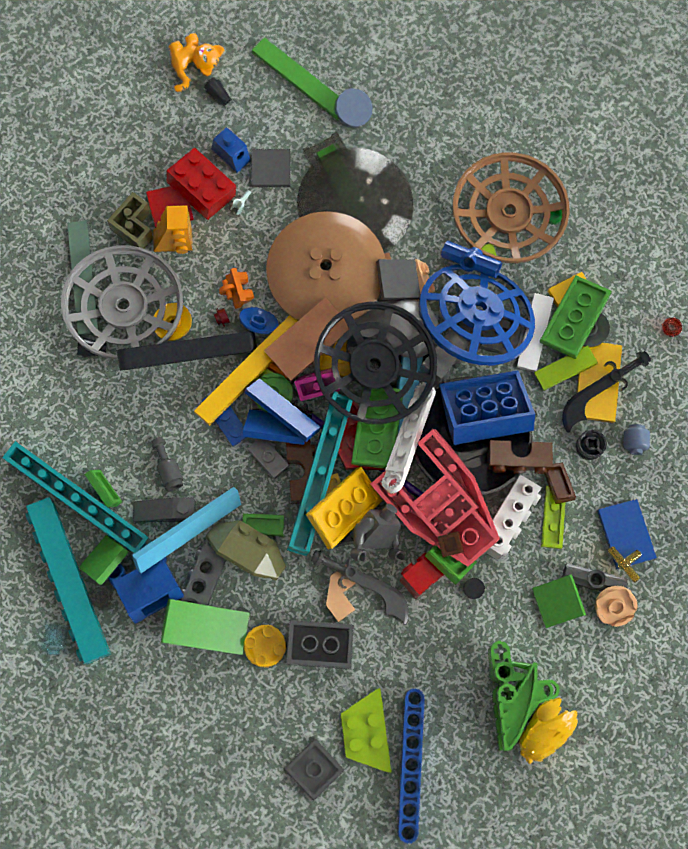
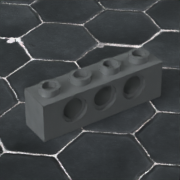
(210, 580)

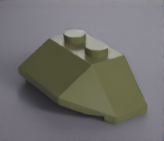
(247, 549)

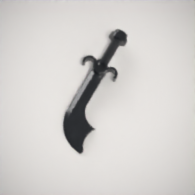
(575, 407)

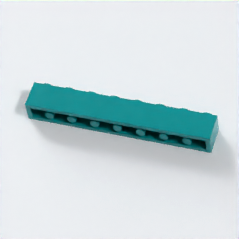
(76, 498)
(68, 581)

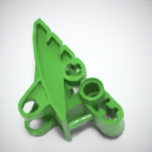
(519, 705)

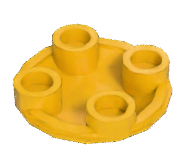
(264, 646)

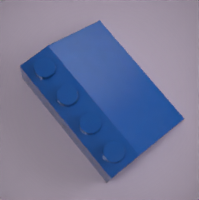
(487, 407)

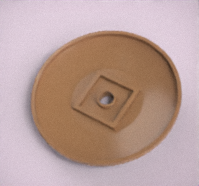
(317, 238)

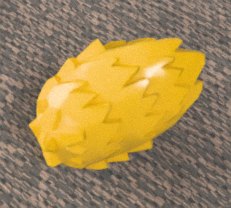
(546, 731)

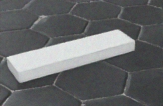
(530, 357)

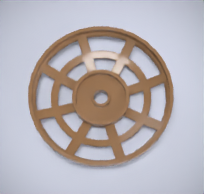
(515, 199)

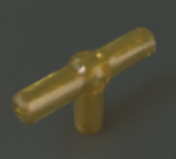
(624, 564)

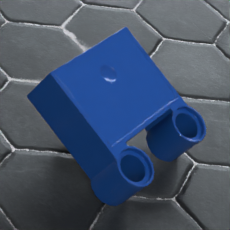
(146, 591)

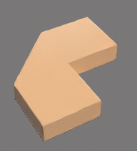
(336, 600)

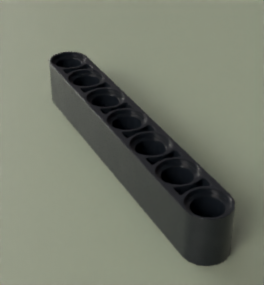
(186, 350)

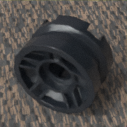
(597, 439)

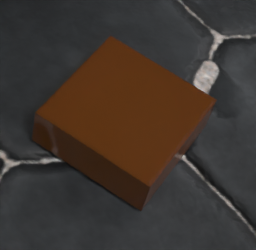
(450, 544)

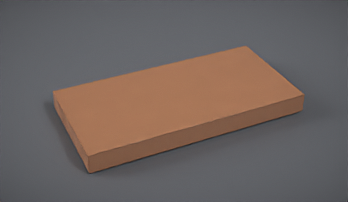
(296, 347)

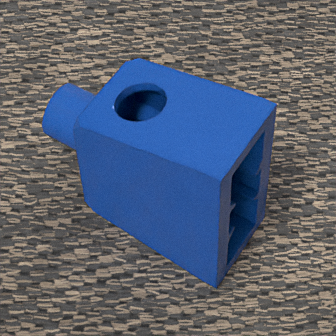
(230, 146)

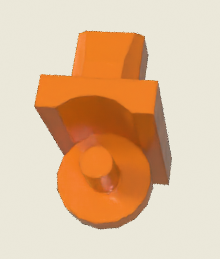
(233, 288)

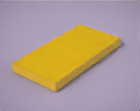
(603, 405)
(344, 507)

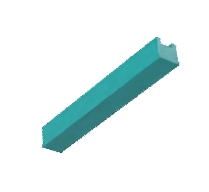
(319, 474)

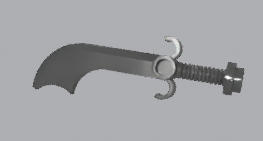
(394, 600)

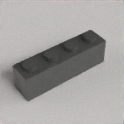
(445, 361)

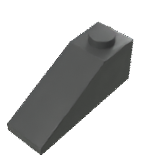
(163, 510)

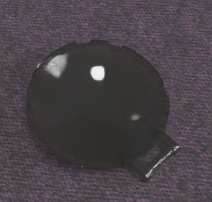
(359, 186)

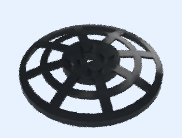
(378, 350)

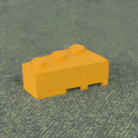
(173, 231)

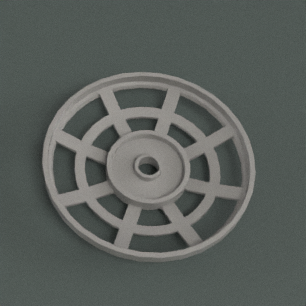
(119, 292)

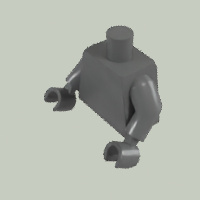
(377, 531)

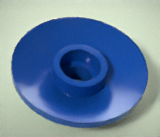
(258, 320)

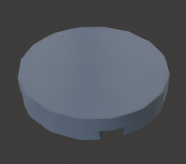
(353, 108)

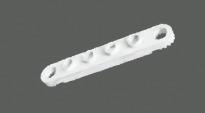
(407, 441)

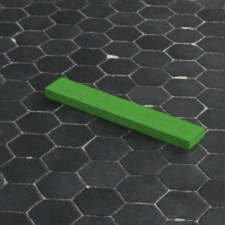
(296, 75)

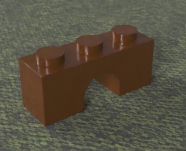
(302, 456)
(502, 458)

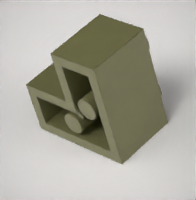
(128, 221)

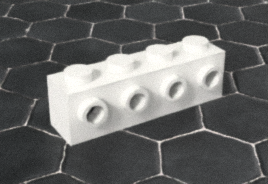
(511, 514)

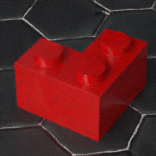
(420, 576)

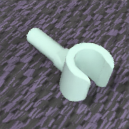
(239, 203)

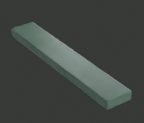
(79, 249)

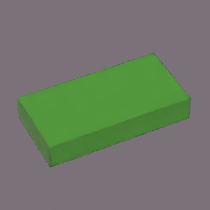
(103, 488)
(266, 524)

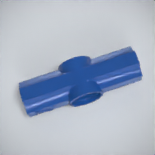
(471, 259)

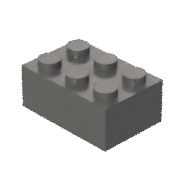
(320, 644)

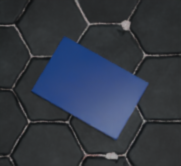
(267, 427)
(627, 530)

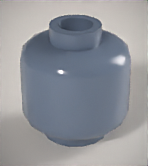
(636, 439)

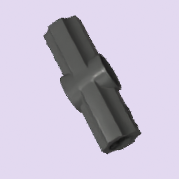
(582, 577)

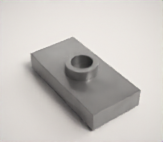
(268, 457)

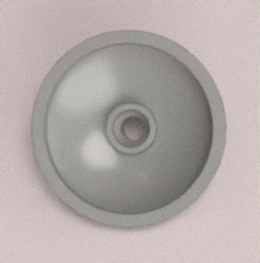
(407, 329)

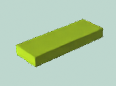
(565, 368)
(552, 522)

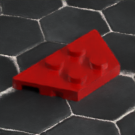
(347, 443)

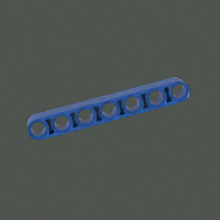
(415, 775)

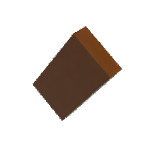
(560, 484)

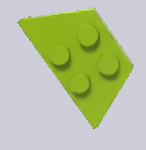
(366, 732)

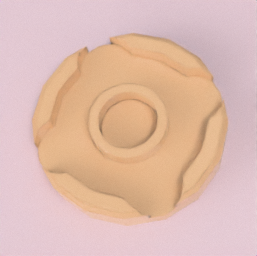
(615, 605)

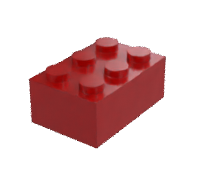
(201, 183)

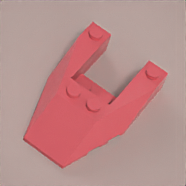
(447, 505)

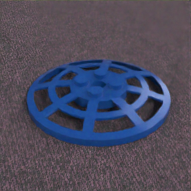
(475, 318)

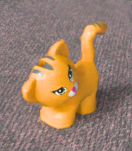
(204, 58)

